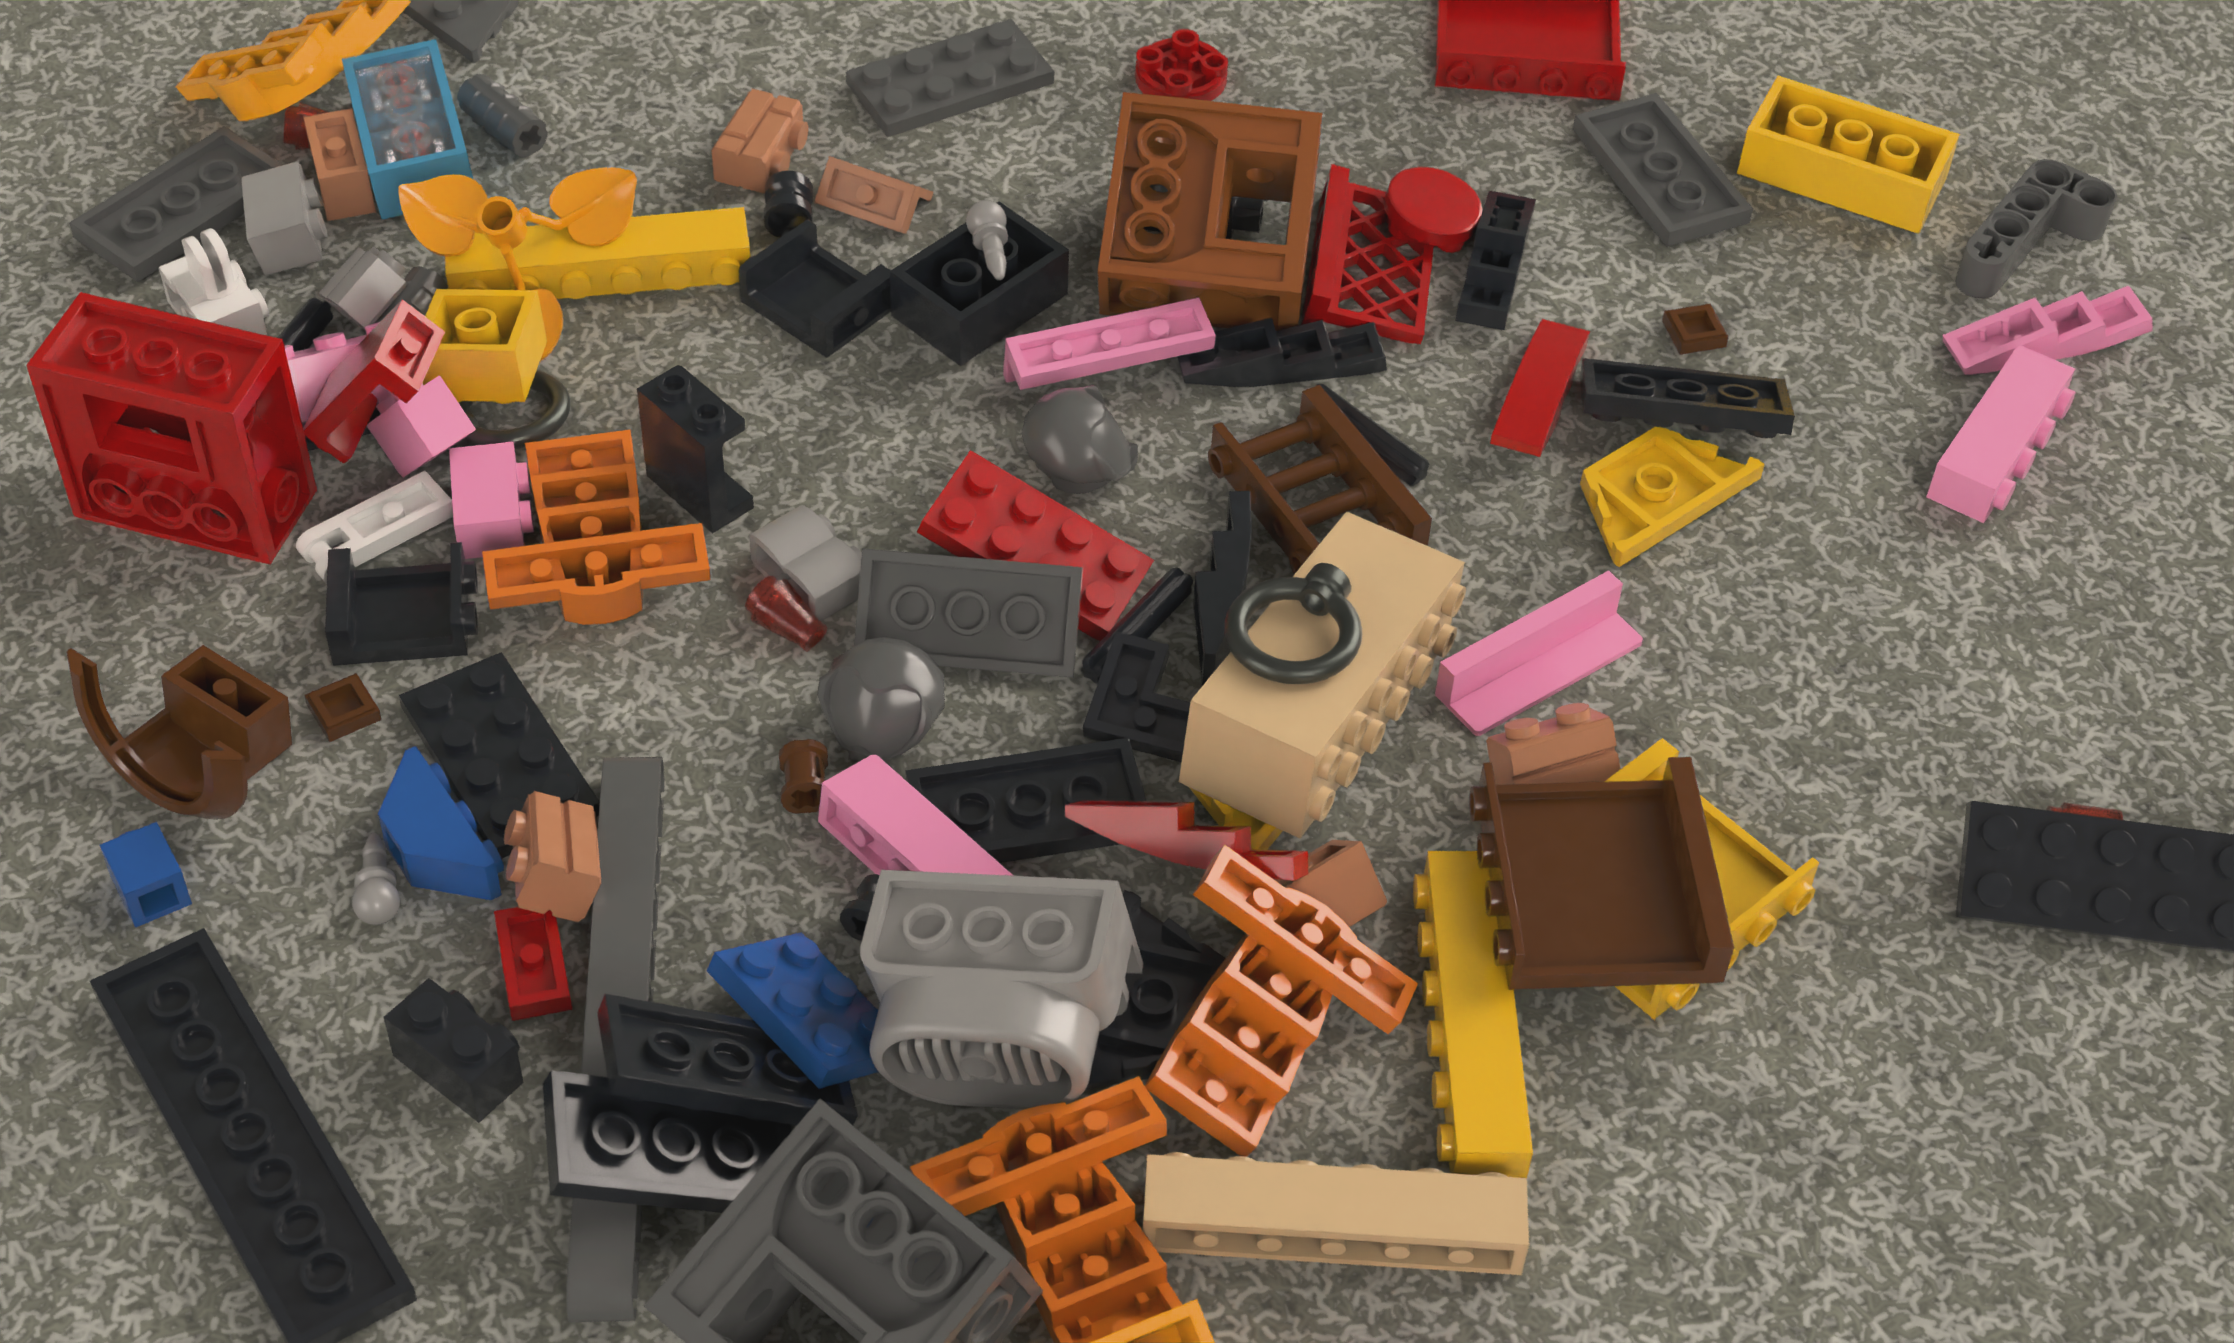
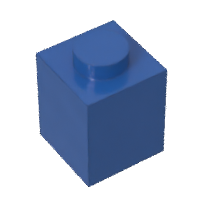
(145, 874)

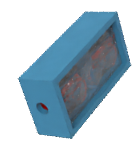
(405, 119)

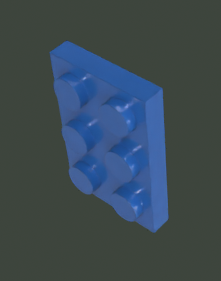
(801, 1005)

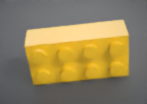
(1847, 154)

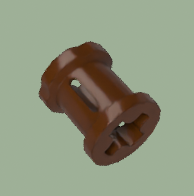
(804, 772)

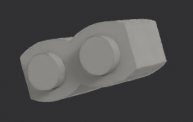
(365, 286)
(811, 558)

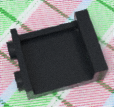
(813, 291)
(684, 443)
(399, 609)

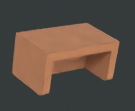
(340, 164)

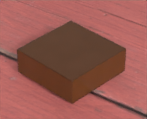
(1695, 329)
(343, 707)

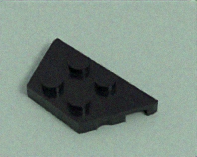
(1158, 1000)

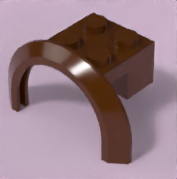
(203, 744)

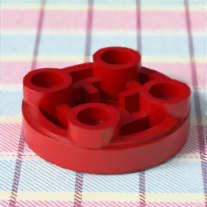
(1181, 68)
(1432, 208)

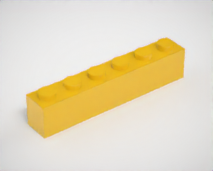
(648, 256)
(1473, 1023)

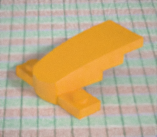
(289, 61)

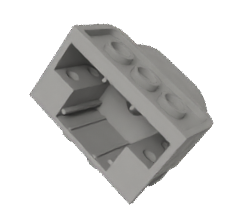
(995, 983)

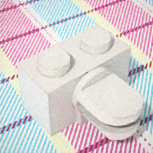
(212, 286)

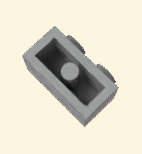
(283, 218)

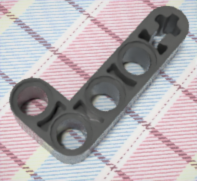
(2041, 199)

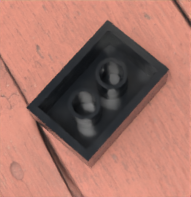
(959, 304)

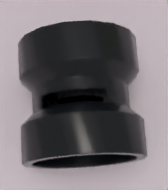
(787, 202)

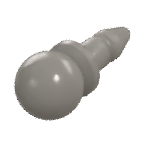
(987, 225)
(375, 891)

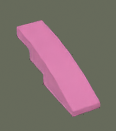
(2057, 330)

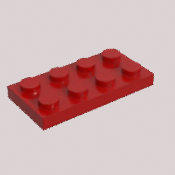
(1003, 518)

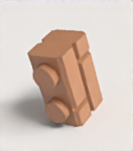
(759, 140)
(1563, 749)
(554, 856)

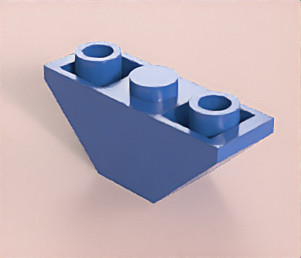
(434, 835)

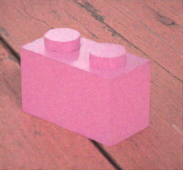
(421, 428)
(488, 498)

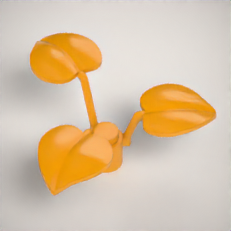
(453, 207)

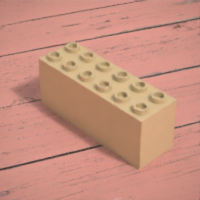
(1291, 746)

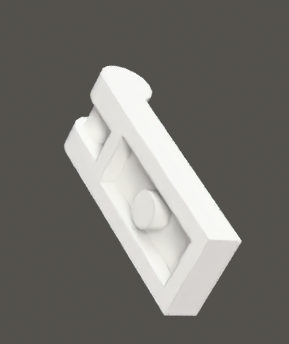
(378, 522)

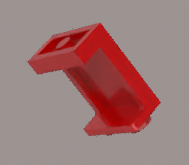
(391, 355)

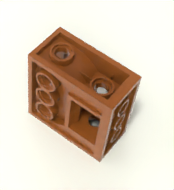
(1204, 158)

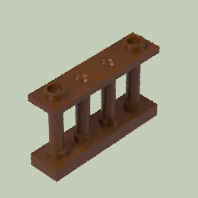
(1344, 455)

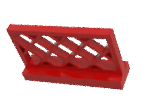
(1329, 263)

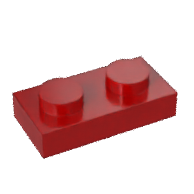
(532, 963)

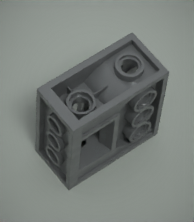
(806, 1234)

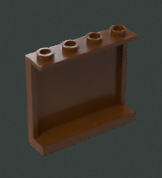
(1602, 882)

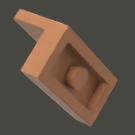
(869, 195)
(1341, 880)

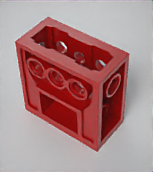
(222, 419)

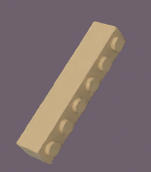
(1336, 1213)

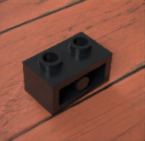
(455, 1049)

